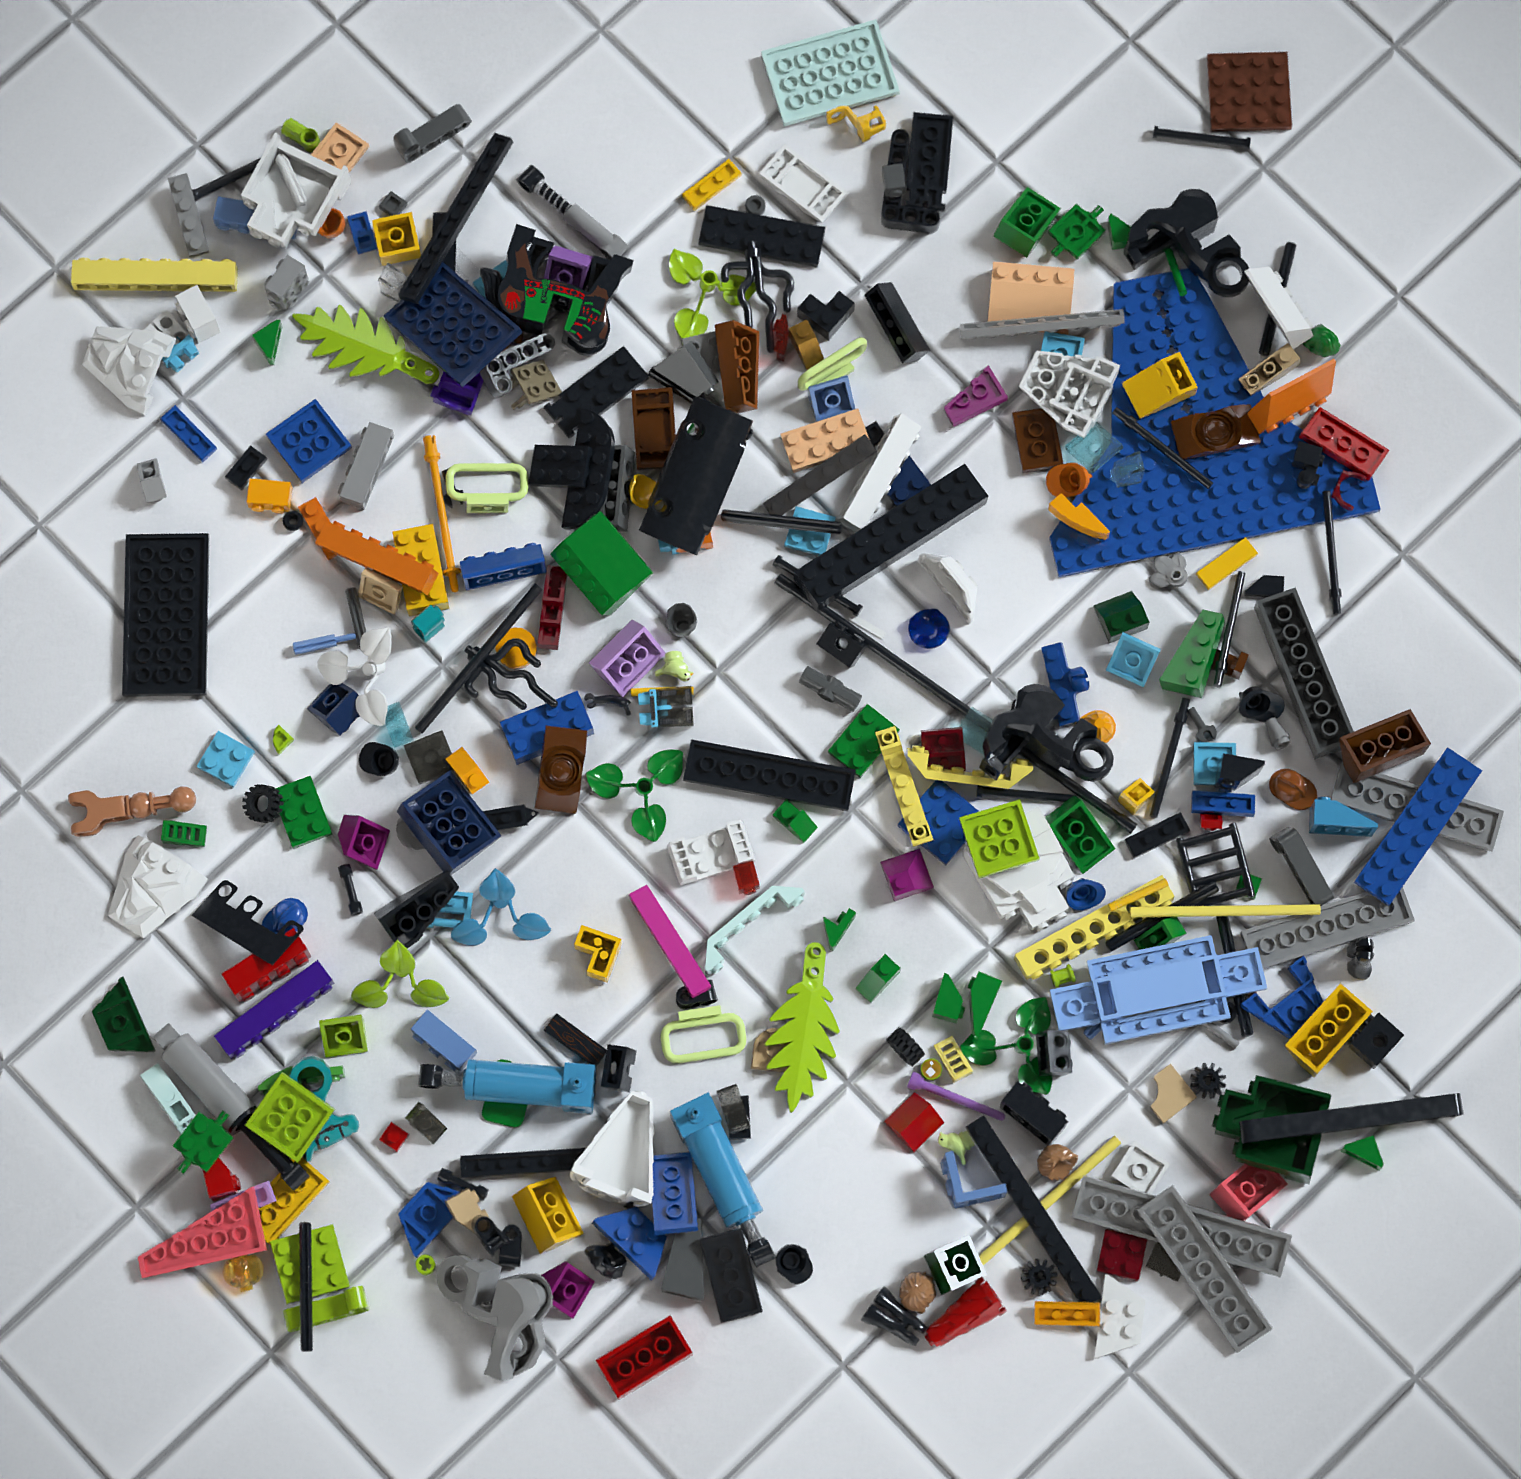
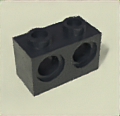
(1050, 1054)

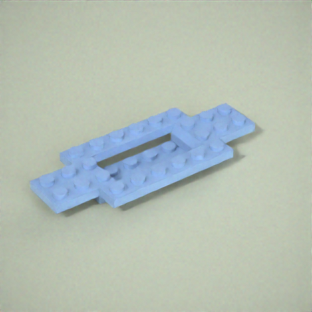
(1154, 981)

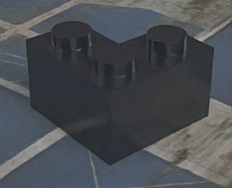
(826, 318)

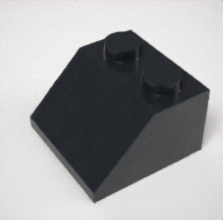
(1236, 771)

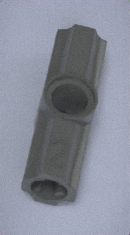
(830, 688)

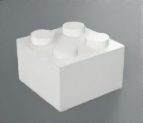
(196, 314)

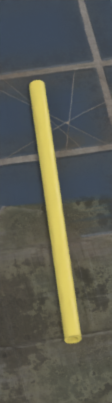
(1236, 910)
(1051, 1198)

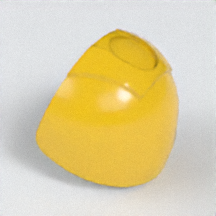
(641, 490)

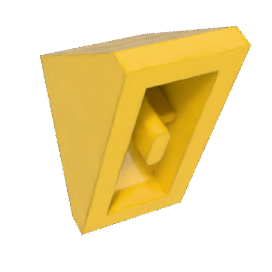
(1135, 796)

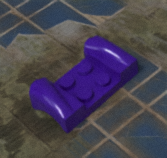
(455, 397)

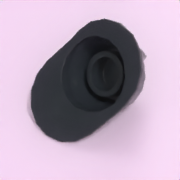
(1260, 704)

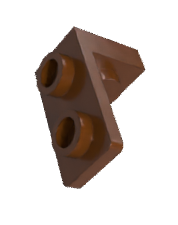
(1235, 664)

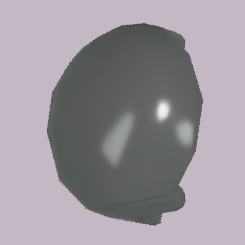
(681, 620)

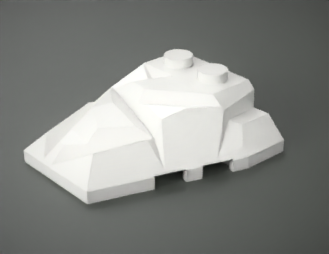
(127, 362)
(1070, 388)
(152, 887)

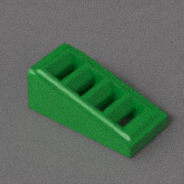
(184, 826)

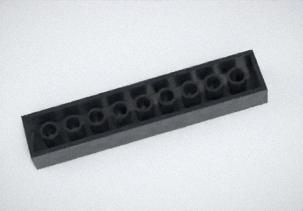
(890, 537)

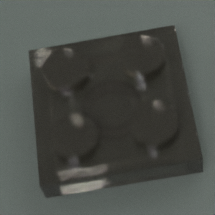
(428, 757)

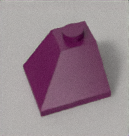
(362, 840)
(907, 875)
(568, 1288)

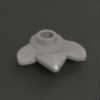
(1167, 568)

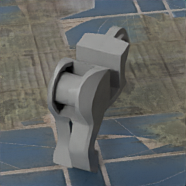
(510, 1304)

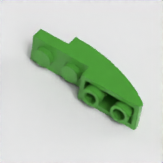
(309, 1074)

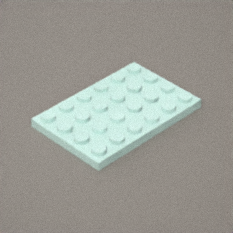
(830, 72)

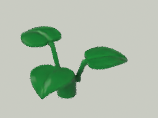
(646, 821)
(1032, 1016)

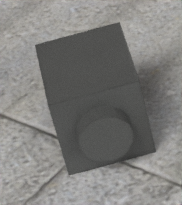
(893, 180)

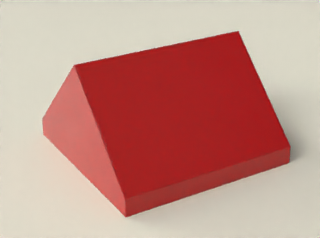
(914, 1121)

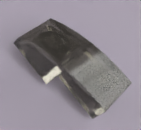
(733, 1108)

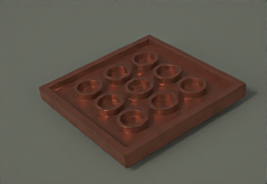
(1249, 91)

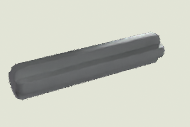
(356, 613)

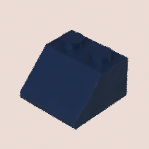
(336, 707)

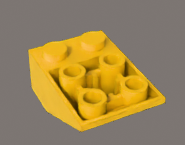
(1160, 385)

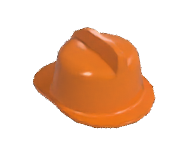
(1067, 479)

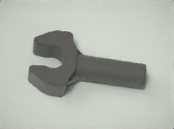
(1202, 728)

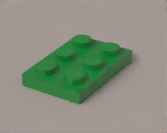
(858, 744)
(303, 812)

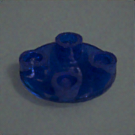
(929, 628)

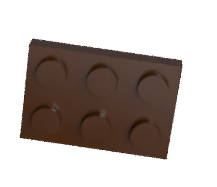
(1037, 440)

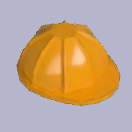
(1104, 722)

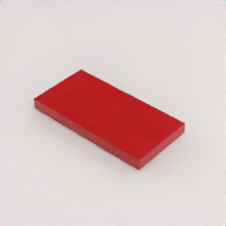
(1344, 443)

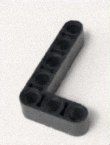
(894, 206)

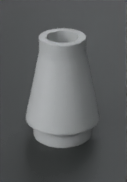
(1278, 736)

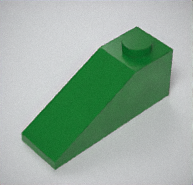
(981, 998)

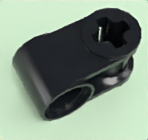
(706, 998)
(491, 1237)
(511, 1254)

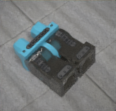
(661, 708)

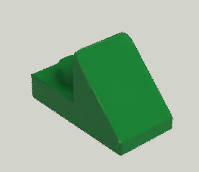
(795, 821)
(835, 932)

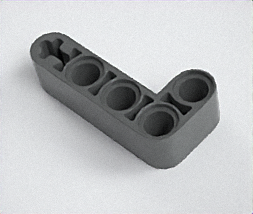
(431, 134)
(518, 358)
(1292, 847)

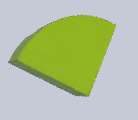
(281, 739)

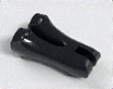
(1363, 954)
(878, 1318)

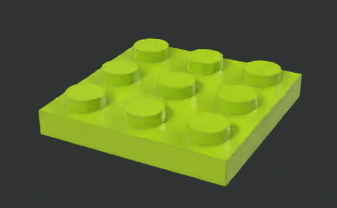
(999, 839)
(290, 1117)
(327, 1264)

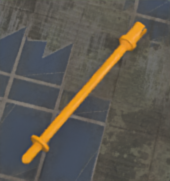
(432, 457)

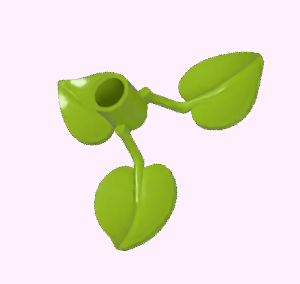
(687, 266)
(400, 962)

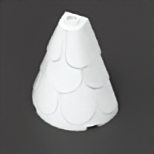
(621, 1155)

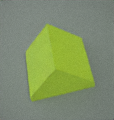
(343, 1035)

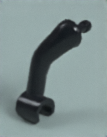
(620, 701)

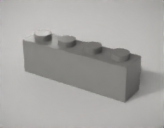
(366, 465)

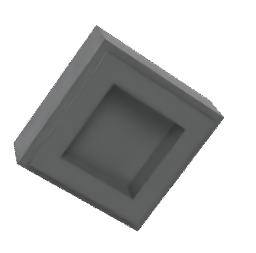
(392, 204)

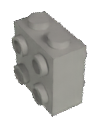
(286, 283)

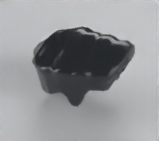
(606, 1260)

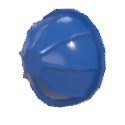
(1085, 894)

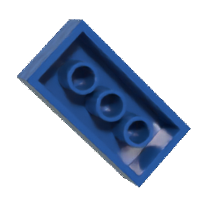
(526, 730)

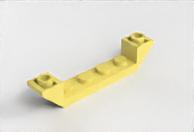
(1018, 770)
(904, 786)

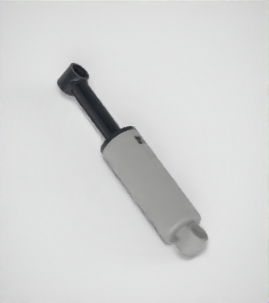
(220, 1094)

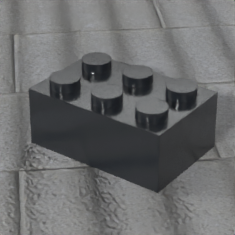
(1034, 1113)

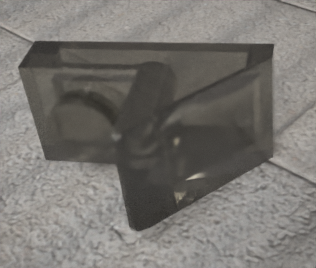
(425, 1123)

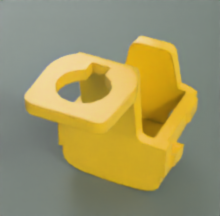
(861, 123)

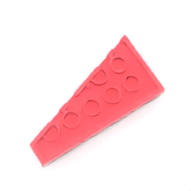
(220, 1235)

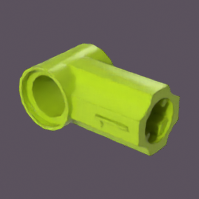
(300, 134)

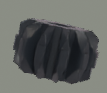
(1215, 1077)
(1034, 1270)

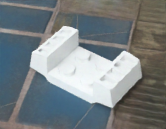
(710, 853)

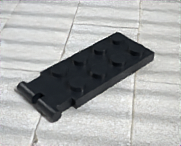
(929, 160)
(597, 390)

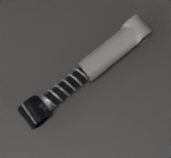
(609, 244)

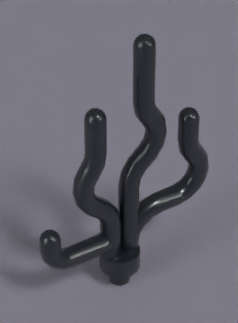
(754, 266)
(491, 663)

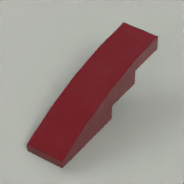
(552, 608)

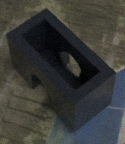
(830, 642)
(623, 1058)

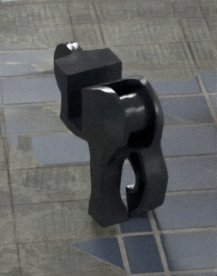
(1182, 226)
(1029, 727)

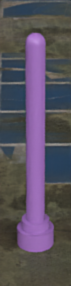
(918, 1082)

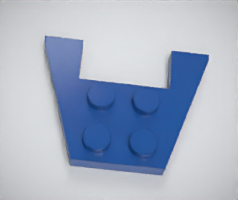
(1293, 1010)

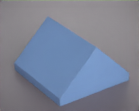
(831, 398)

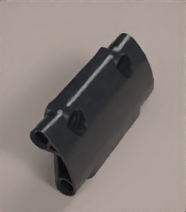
(696, 476)

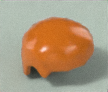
(333, 225)

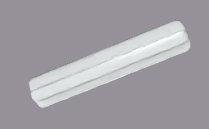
(291, 180)

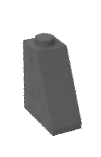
(688, 370)

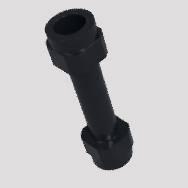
(355, 906)
(446, 1176)

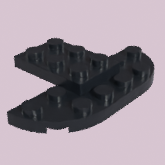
(580, 468)

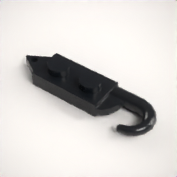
(510, 816)

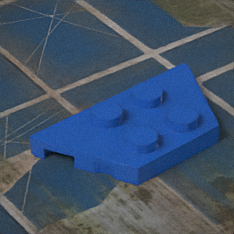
(426, 1216)
(634, 1237)

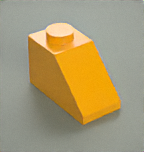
(467, 770)

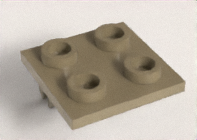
(535, 382)

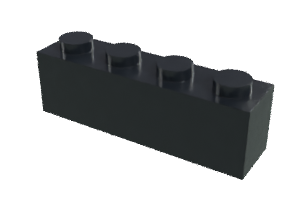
(897, 322)

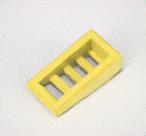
(963, 1061)

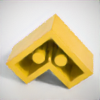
(603, 949)

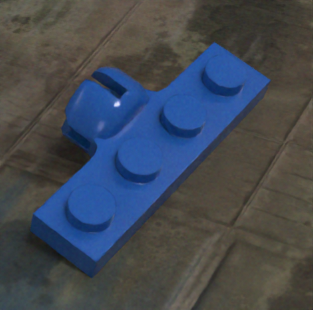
(1064, 682)

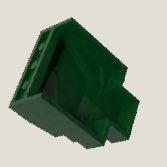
(1270, 1098)

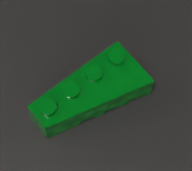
(1194, 658)

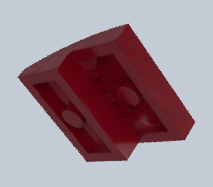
(945, 747)

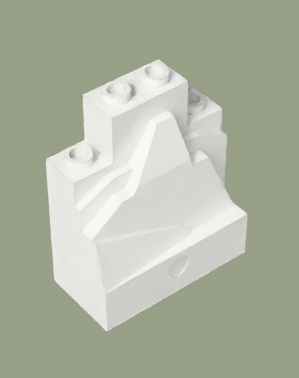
(275, 211)
(1034, 886)

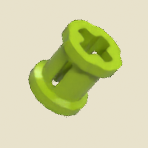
(1062, 976)

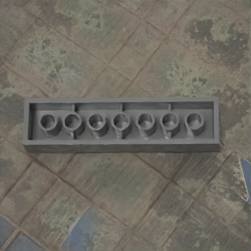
(1304, 671)

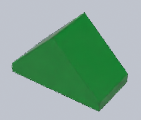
(1118, 232)
(268, 340)
(1365, 1152)

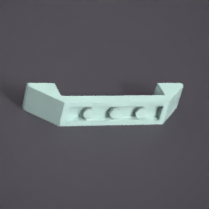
(788, 895)

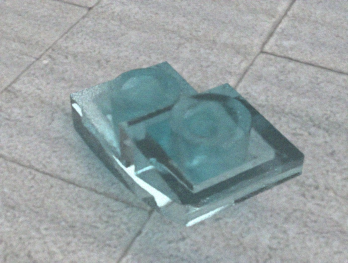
(397, 725)

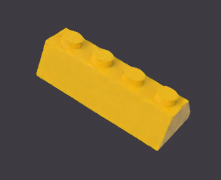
(1327, 1030)

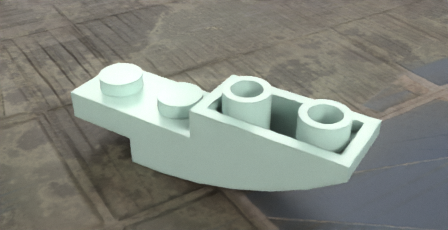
(168, 1097)

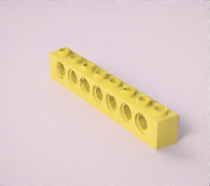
(1081, 927)

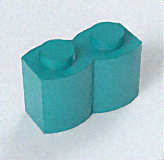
(428, 623)

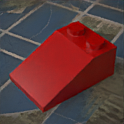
(221, 1182)

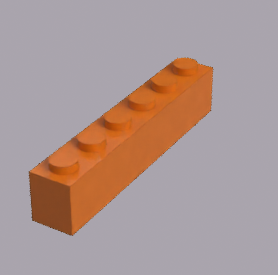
(377, 557)

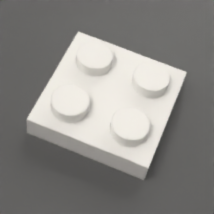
(1140, 1169)

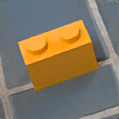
(269, 495)

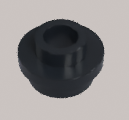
(292, 515)

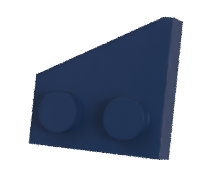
(907, 483)

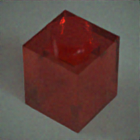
(746, 878)

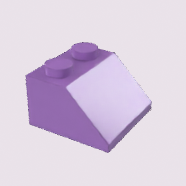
(568, 267)

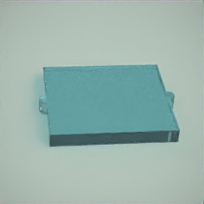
(975, 728)

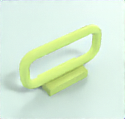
(833, 366)
(486, 501)
(701, 1017)

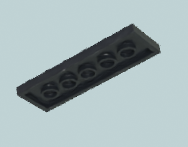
(773, 236)

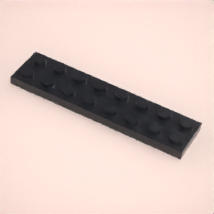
(769, 775)

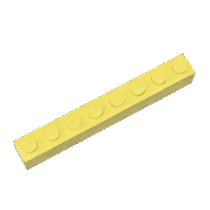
(154, 275)

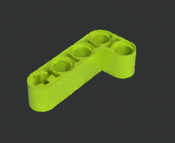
(329, 1309)

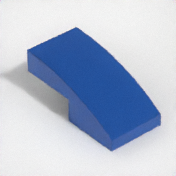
(362, 232)

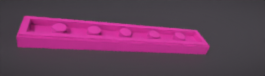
(669, 941)

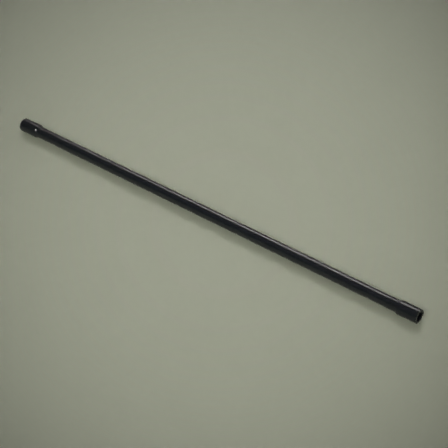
(1119, 818)

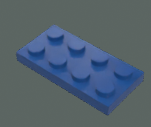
(673, 1194)

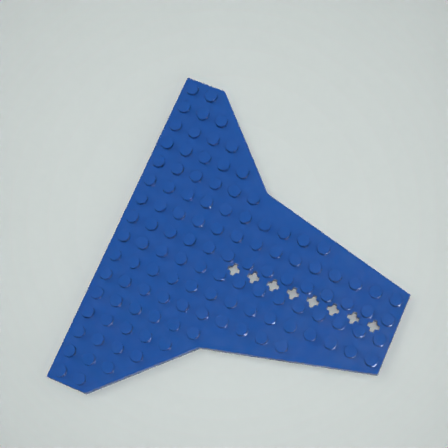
(1171, 510)

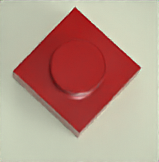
(1211, 822)
(394, 1137)

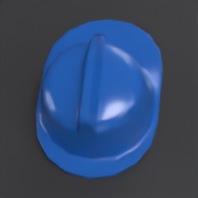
(283, 912)

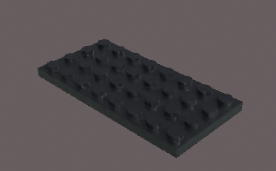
(166, 615)

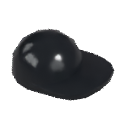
(378, 759)

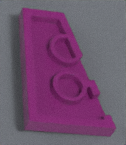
(976, 399)

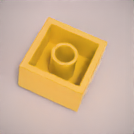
(396, 238)

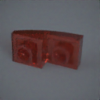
(781, 333)

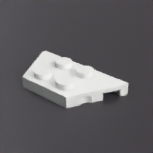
(1119, 1318)

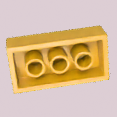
(423, 545)

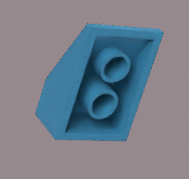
(1334, 818)

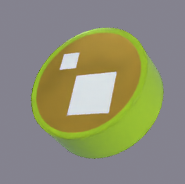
(931, 1069)

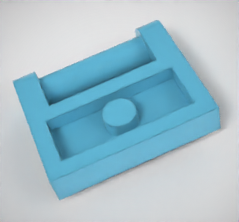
(459, 904)

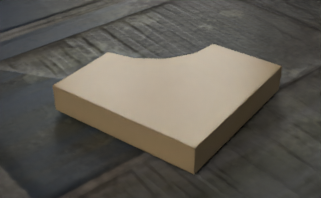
(1172, 1094)

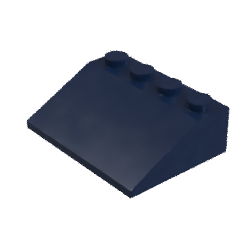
(448, 823)

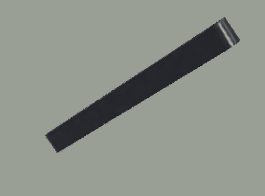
(1351, 1118)

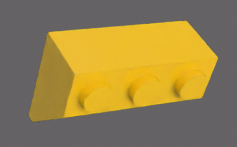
(547, 1214)

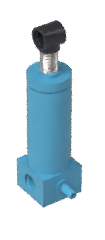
(519, 1083)
(721, 1171)

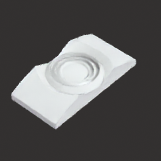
(802, 184)

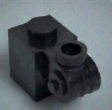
(1308, 459)

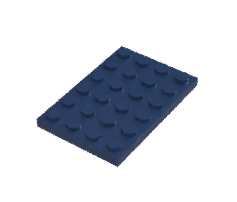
(454, 326)

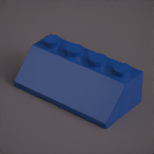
(503, 566)

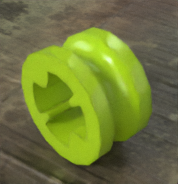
(431, 1262)

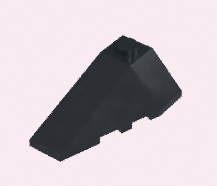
(414, 911)

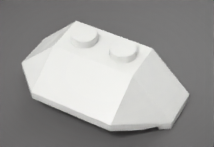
(952, 581)

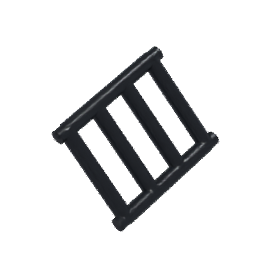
(1237, 850)

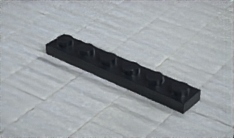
(820, 476)
(519, 1162)

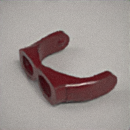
(1336, 492)

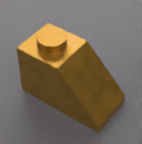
(805, 344)

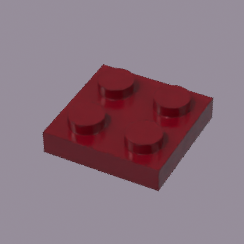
(1121, 1255)

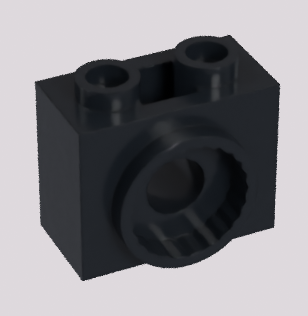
(1375, 1027)

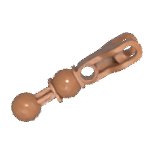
(121, 808)

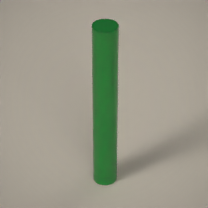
(1175, 272)

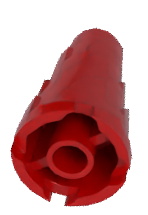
(972, 1309)

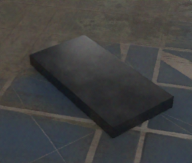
(731, 1275)

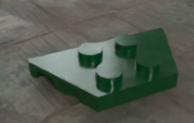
(121, 1021)

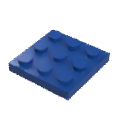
(308, 440)
(942, 811)

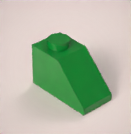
(1163, 933)
(878, 978)
(949, 1002)

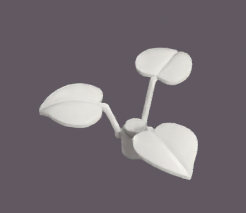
(333, 667)

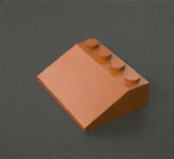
(1293, 398)

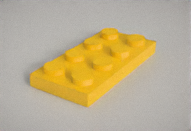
(290, 1204)

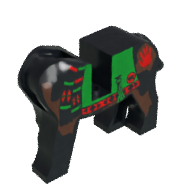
(529, 299)

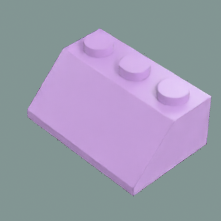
(627, 658)

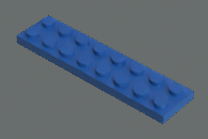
(1418, 826)

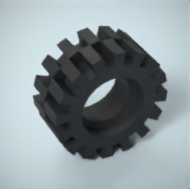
(273, 803)
(905, 1046)

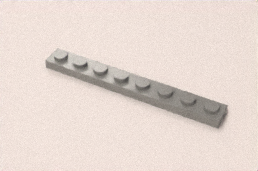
(1035, 324)

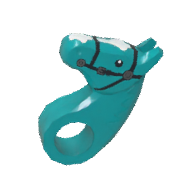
(337, 1126)

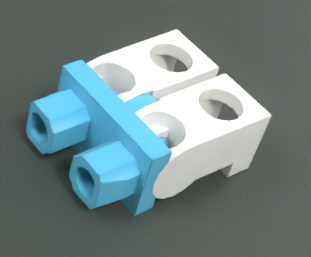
(183, 345)

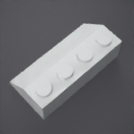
(1279, 305)

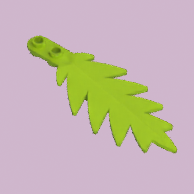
(362, 343)
(804, 1030)

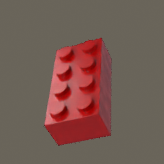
(256, 974)
(644, 1357)

